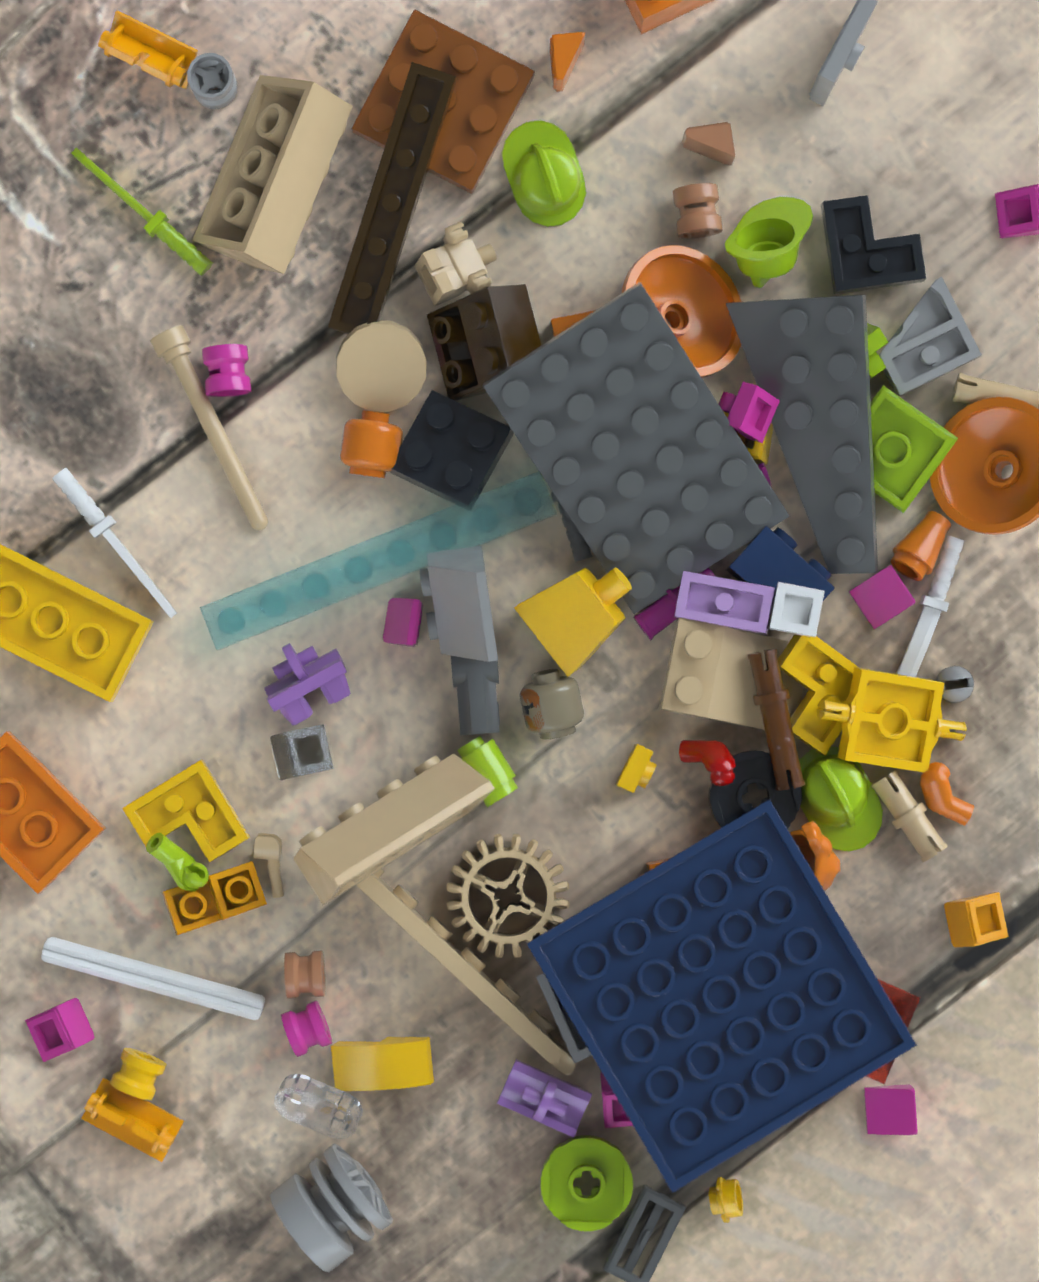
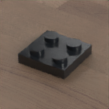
(451, 450)

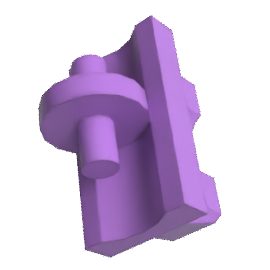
(300, 679)
(544, 1098)

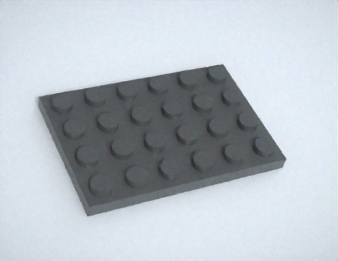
(636, 447)

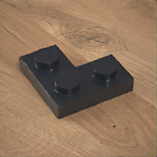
(860, 260)

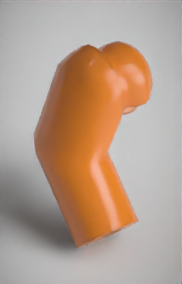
(939, 796)

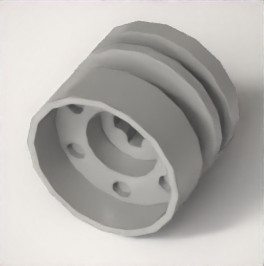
(323, 1213)

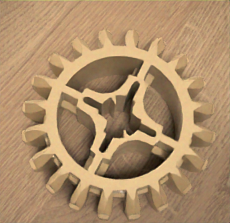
(525, 860)

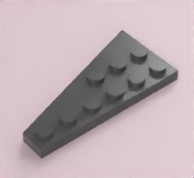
(818, 367)

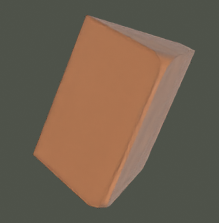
(711, 141)

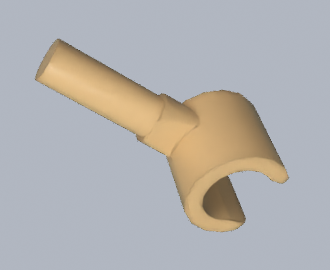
(270, 847)

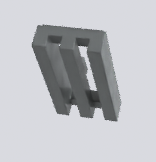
(661, 1201)

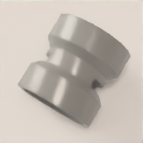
(206, 74)

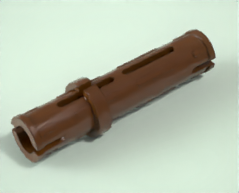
(776, 719)

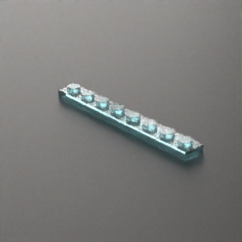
(376, 561)

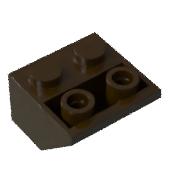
(482, 337)

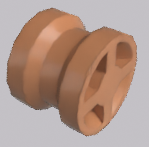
(304, 974)

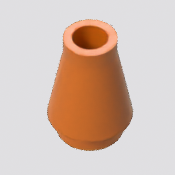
(921, 546)

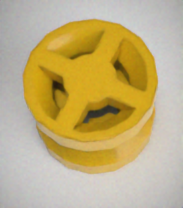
(138, 1073)

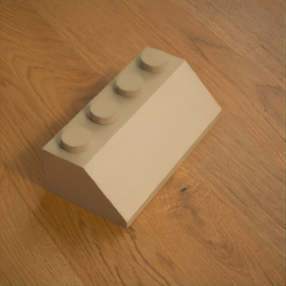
(273, 172)
(391, 826)

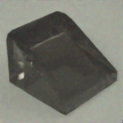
(301, 752)

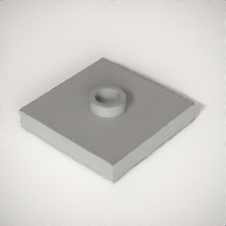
(844, 51)

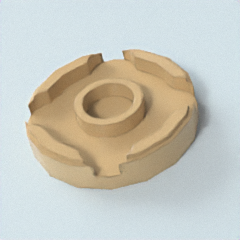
(381, 366)

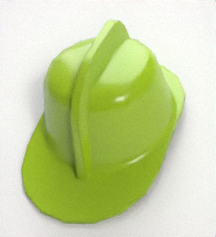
(544, 173)
(769, 238)
(840, 800)

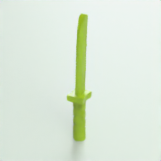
(156, 224)

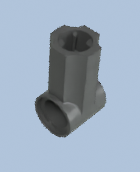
(476, 695)

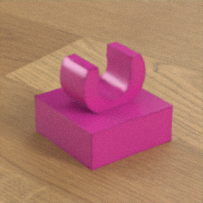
(750, 410)

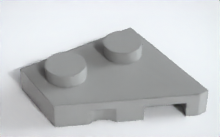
(928, 342)

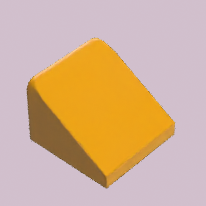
(976, 920)

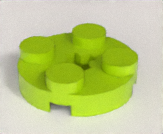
(606, 1200)

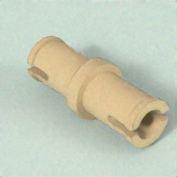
(909, 816)

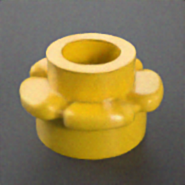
(726, 1199)

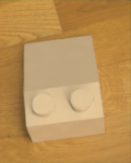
(714, 678)

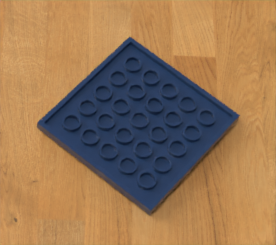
(721, 995)

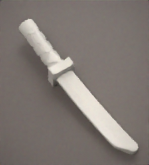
(102, 525)
(929, 615)

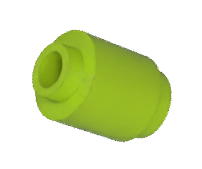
(492, 764)

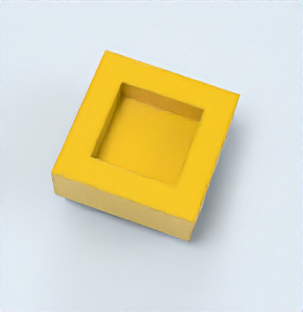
(637, 769)

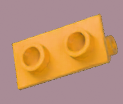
(149, 49)
(132, 1120)

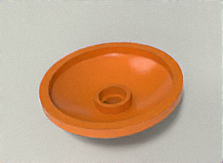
(693, 297)
(970, 478)

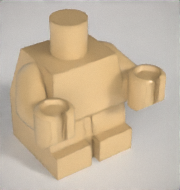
(455, 266)

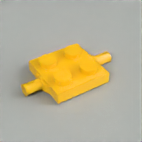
(891, 720)

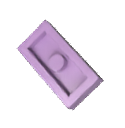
(725, 602)

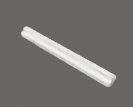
(153, 978)

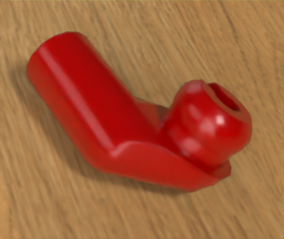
(713, 755)

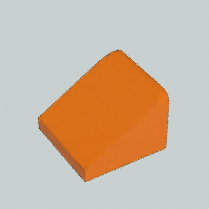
(563, 55)

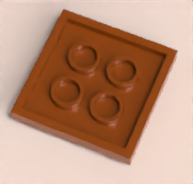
(481, 104)

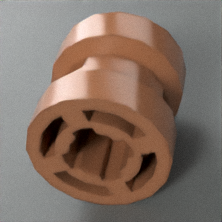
(697, 210)

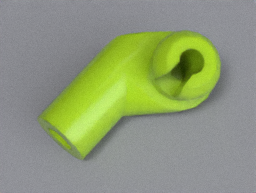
(181, 866)

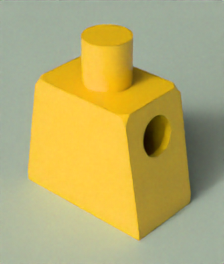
(576, 615)

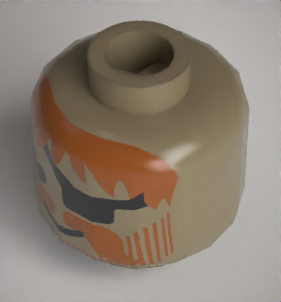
(551, 704)

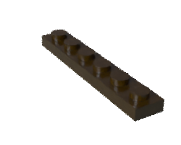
(393, 198)

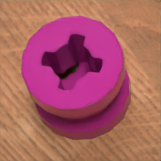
(306, 1028)

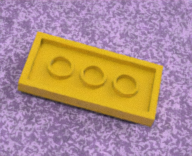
(67, 626)

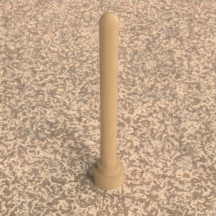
(174, 349)

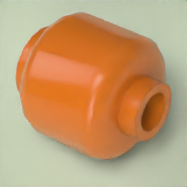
(370, 444)

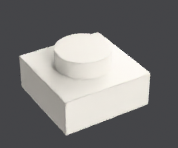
(796, 609)

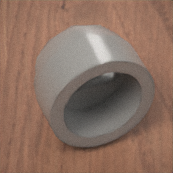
(956, 673)

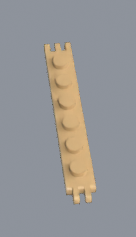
(468, 969)

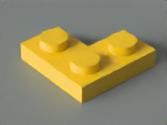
(826, 677)
(191, 800)

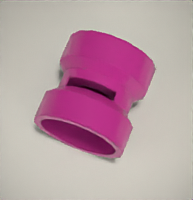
(226, 370)

